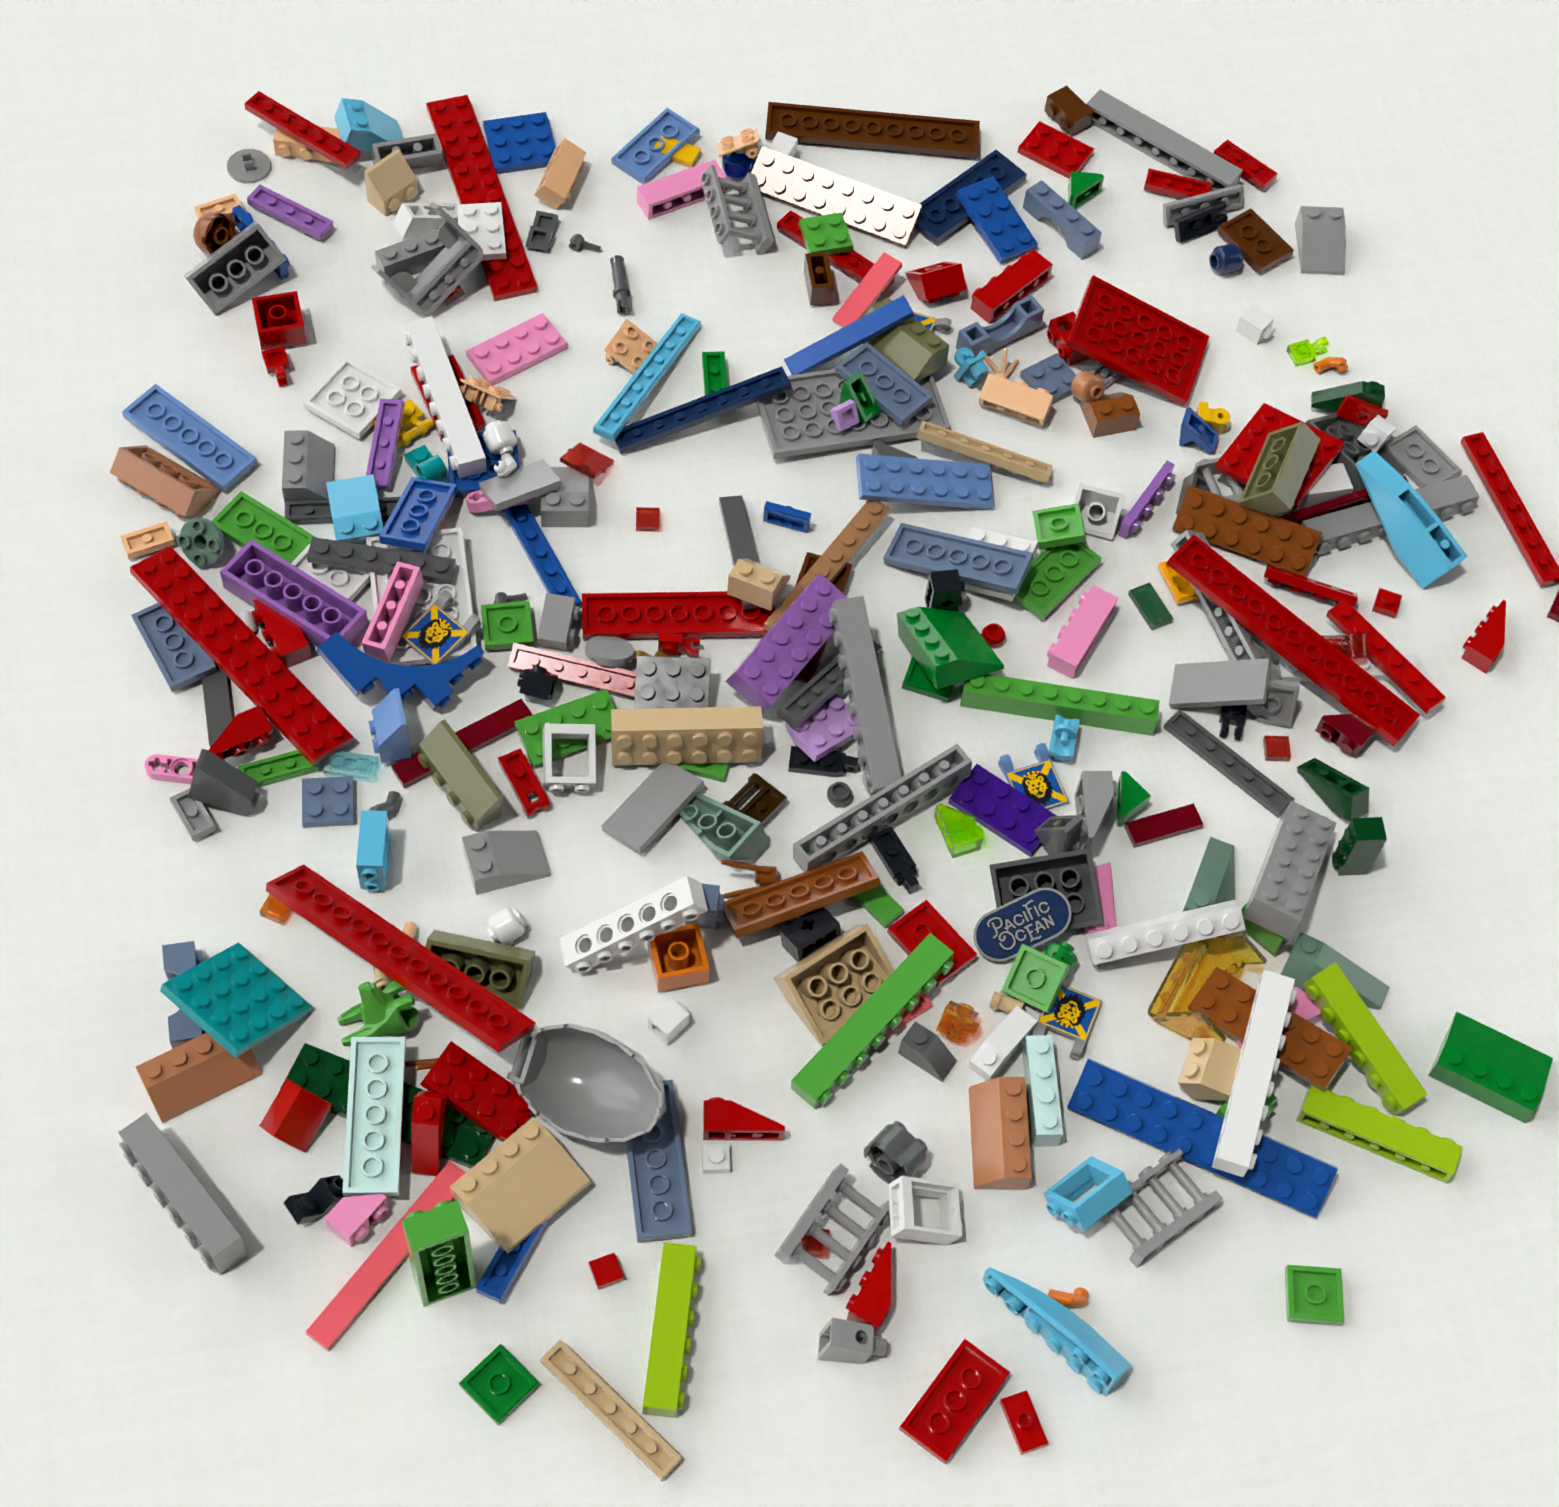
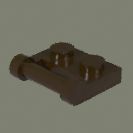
(763, 804)

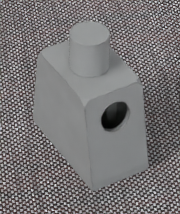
(849, 1342)

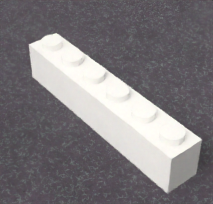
(1164, 932)

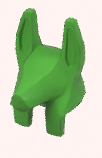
(381, 1012)

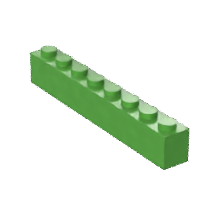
(1048, 700)
(872, 1021)

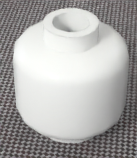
(499, 438)
(506, 925)

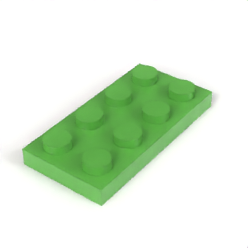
(249, 519)
(1055, 576)
(585, 710)

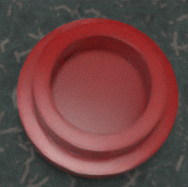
(993, 634)

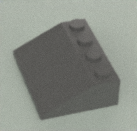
(1353, 448)
(1067, 872)

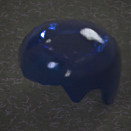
(737, 165)

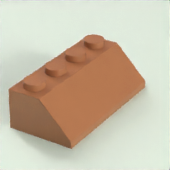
(163, 480)
(194, 1075)
(1000, 1134)

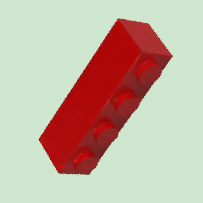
(1011, 286)

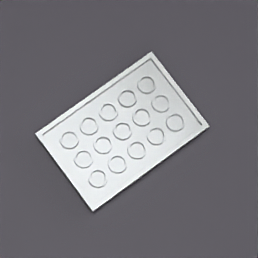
(447, 544)

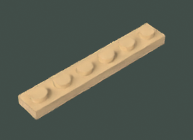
(983, 451)
(610, 1410)

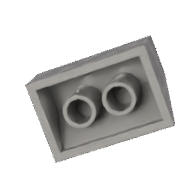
(306, 466)

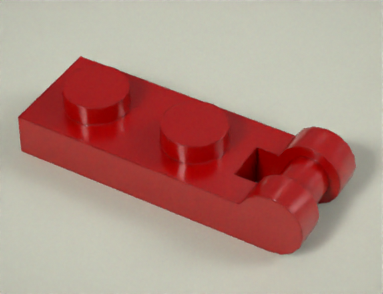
(523, 782)

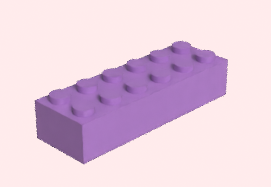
(293, 594)
(787, 645)

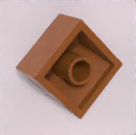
(1111, 414)

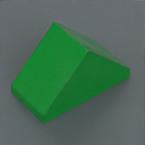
(1083, 187)
(858, 390)
(1130, 798)

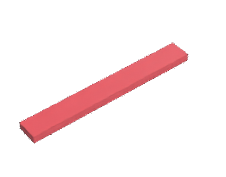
(377, 1266)

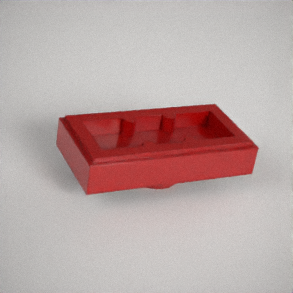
(1359, 411)
(1023, 1422)

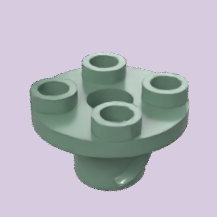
(201, 541)

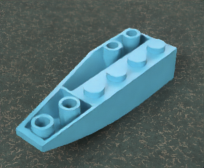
(1409, 522)
(1062, 1330)

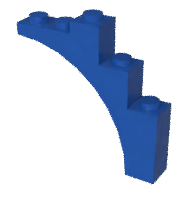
(360, 672)

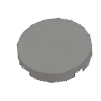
(609, 651)

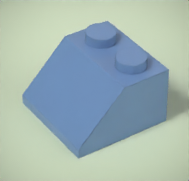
(390, 729)

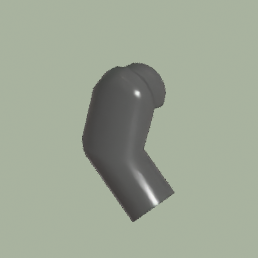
(390, 805)

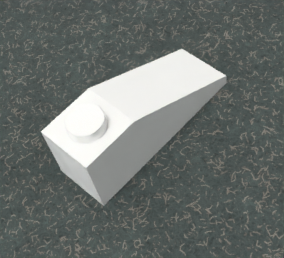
(421, 218)
(1002, 1043)

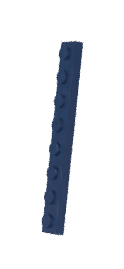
(702, 409)

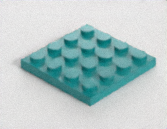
(236, 999)

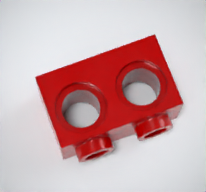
(1058, 333)

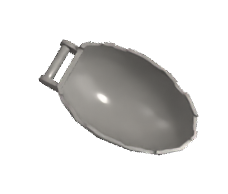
(587, 1083)

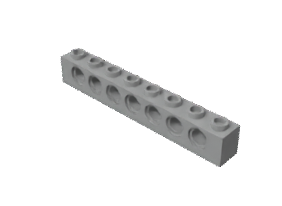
(1236, 638)
(882, 809)

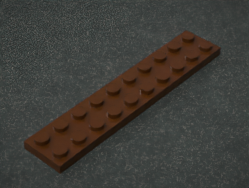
(874, 129)

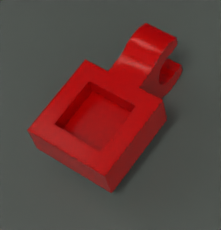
(277, 361)
(675, 644)

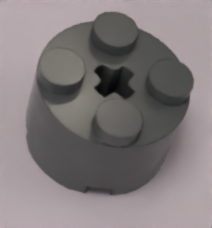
(895, 1153)

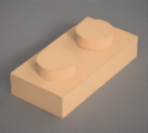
(220, 205)
(147, 540)

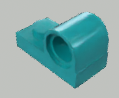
(426, 465)

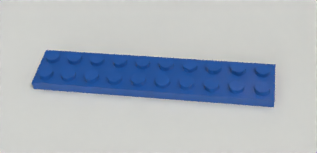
(1178, 1124)

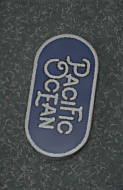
(1025, 920)

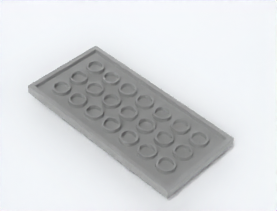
(802, 421)

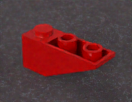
(285, 636)
(1489, 639)
(243, 733)
(874, 1298)

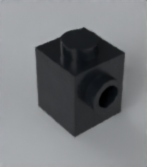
(537, 682)

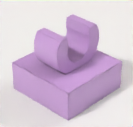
(845, 415)

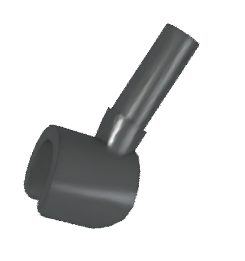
(578, 241)
(502, 597)

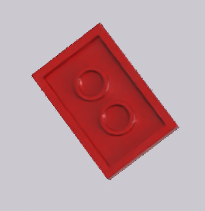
(1055, 150)
(919, 923)

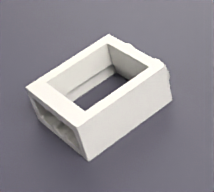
(569, 731)
(902, 1212)

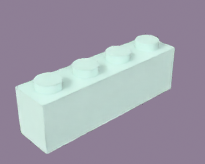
(1042, 1091)

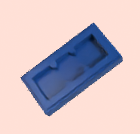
(787, 517)

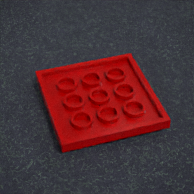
(1244, 451)

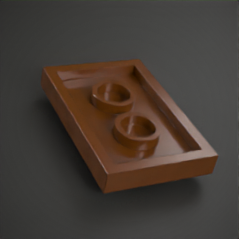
(1256, 240)

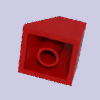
(937, 281)

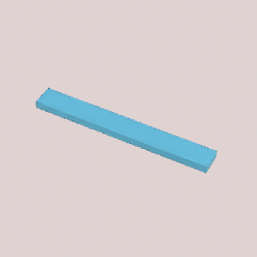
(646, 377)

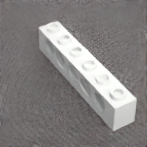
(633, 924)

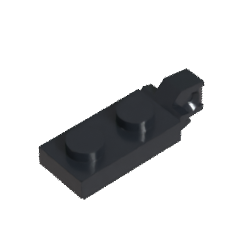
(830, 765)
(895, 858)

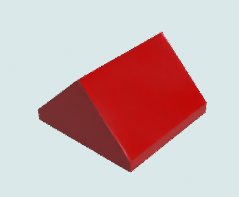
(295, 1115)

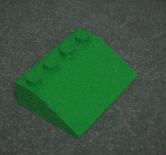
(946, 645)
(1492, 1067)

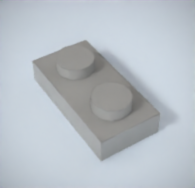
(192, 815)

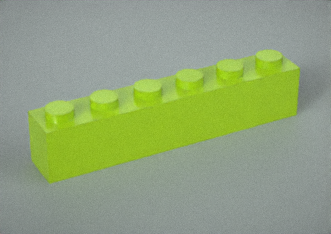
(1370, 1045)
(1380, 1133)
(670, 1329)

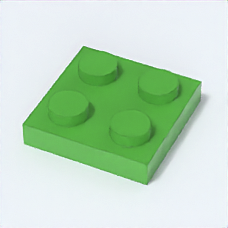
(826, 234)
(1059, 526)
(507, 625)
(1035, 978)
(1314, 1294)

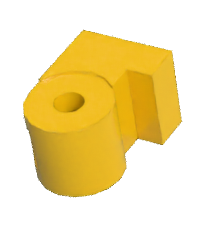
(1216, 418)

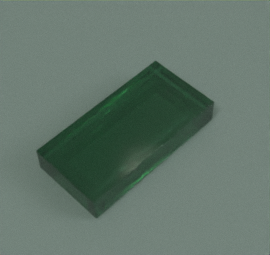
(1150, 606)

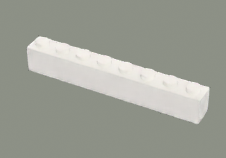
(445, 397)
(1253, 1074)

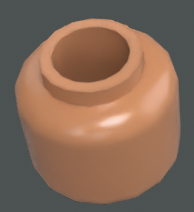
(1087, 386)

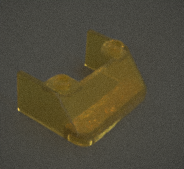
(1187, 976)

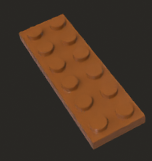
(1248, 530)
(800, 894)
(1307, 1048)

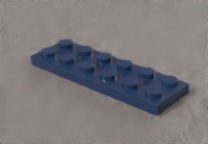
(943, 211)

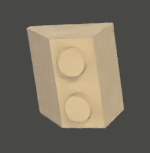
(390, 183)
(756, 583)
(1209, 1069)

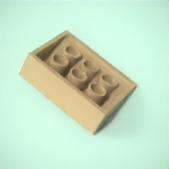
(835, 981)
(519, 1185)

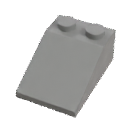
(1321, 240)
(568, 504)
(1092, 802)
(504, 859)

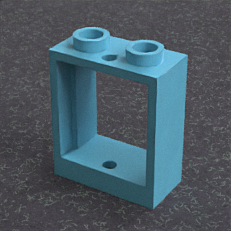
(373, 850)
(1110, 1192)

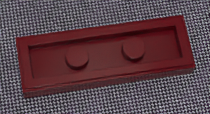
(1163, 825)

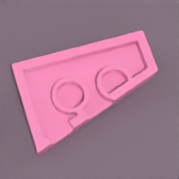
(1105, 891)

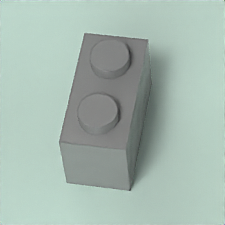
(557, 622)

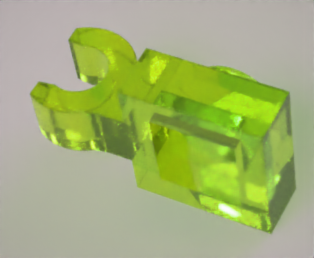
(1305, 352)

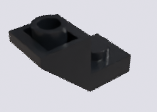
(317, 1202)

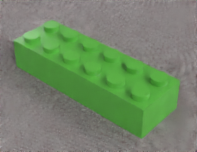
(440, 1252)

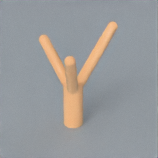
(1003, 367)

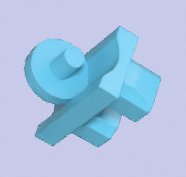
(970, 368)
(1063, 738)

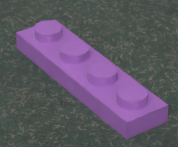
(290, 212)
(385, 441)
(1143, 505)

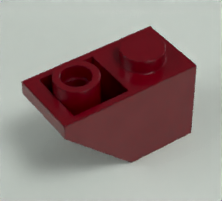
(1346, 732)

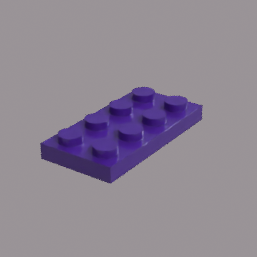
(1001, 809)

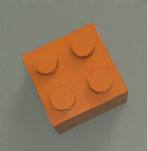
(679, 958)

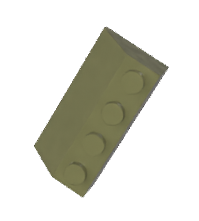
(911, 347)
(1280, 469)
(460, 776)
(495, 966)

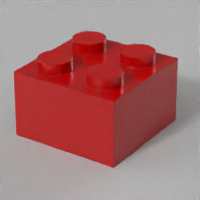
(279, 320)

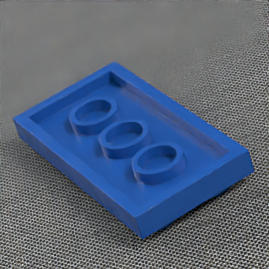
(996, 219)
(418, 514)

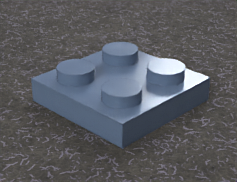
(1050, 375)
(327, 801)

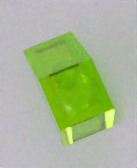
(958, 830)

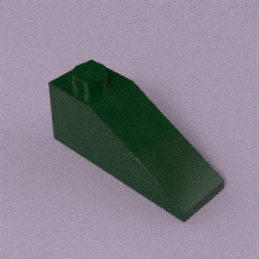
(1331, 398)
(1338, 791)

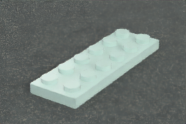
(374, 1116)

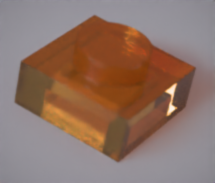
(275, 910)

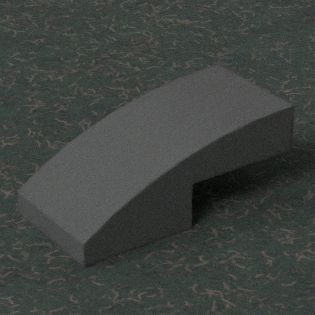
(542, 231)

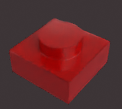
(1386, 603)

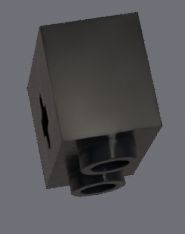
(944, 590)
(809, 933)

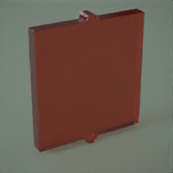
(586, 460)

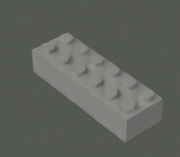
(1289, 870)
(181, 1195)

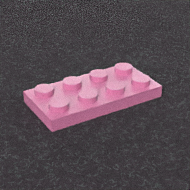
(516, 349)

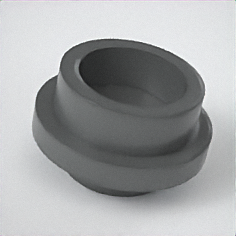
(839, 794)

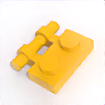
(412, 418)

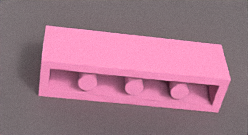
(674, 190)
(393, 611)
(1082, 632)

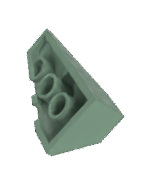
(724, 828)
(1214, 877)
(1312, 956)

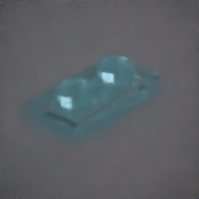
(359, 766)

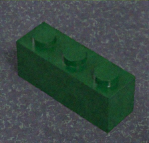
(1359, 846)

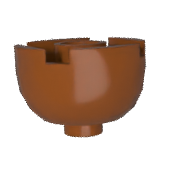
(214, 231)

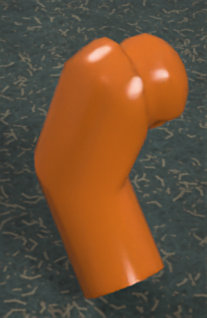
(1329, 362)
(1078, 1299)

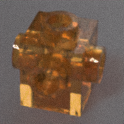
(958, 1022)

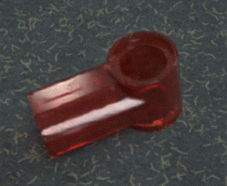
(1351, 644)

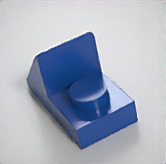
(1198, 430)

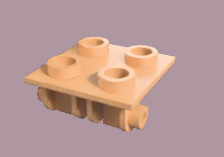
(747, 139)
(629, 347)
(482, 392)

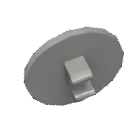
(248, 166)

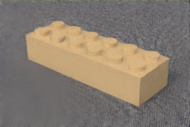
(686, 735)

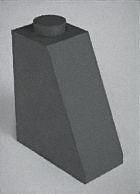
(222, 785)

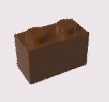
(1068, 111)
(818, 278)

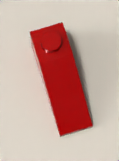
(735, 1122)
(427, 1132)

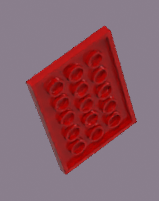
(1137, 340)

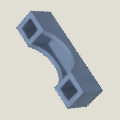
(1079, 233)
(1020, 320)
(176, 960)

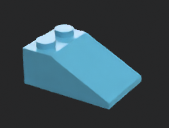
(364, 125)
(355, 509)

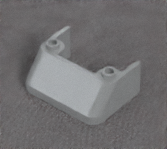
(443, 272)

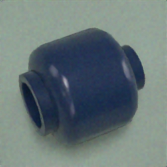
(1226, 258)

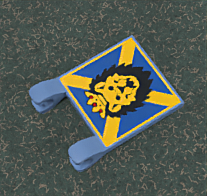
(1036, 780)

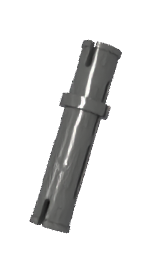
(621, 292)

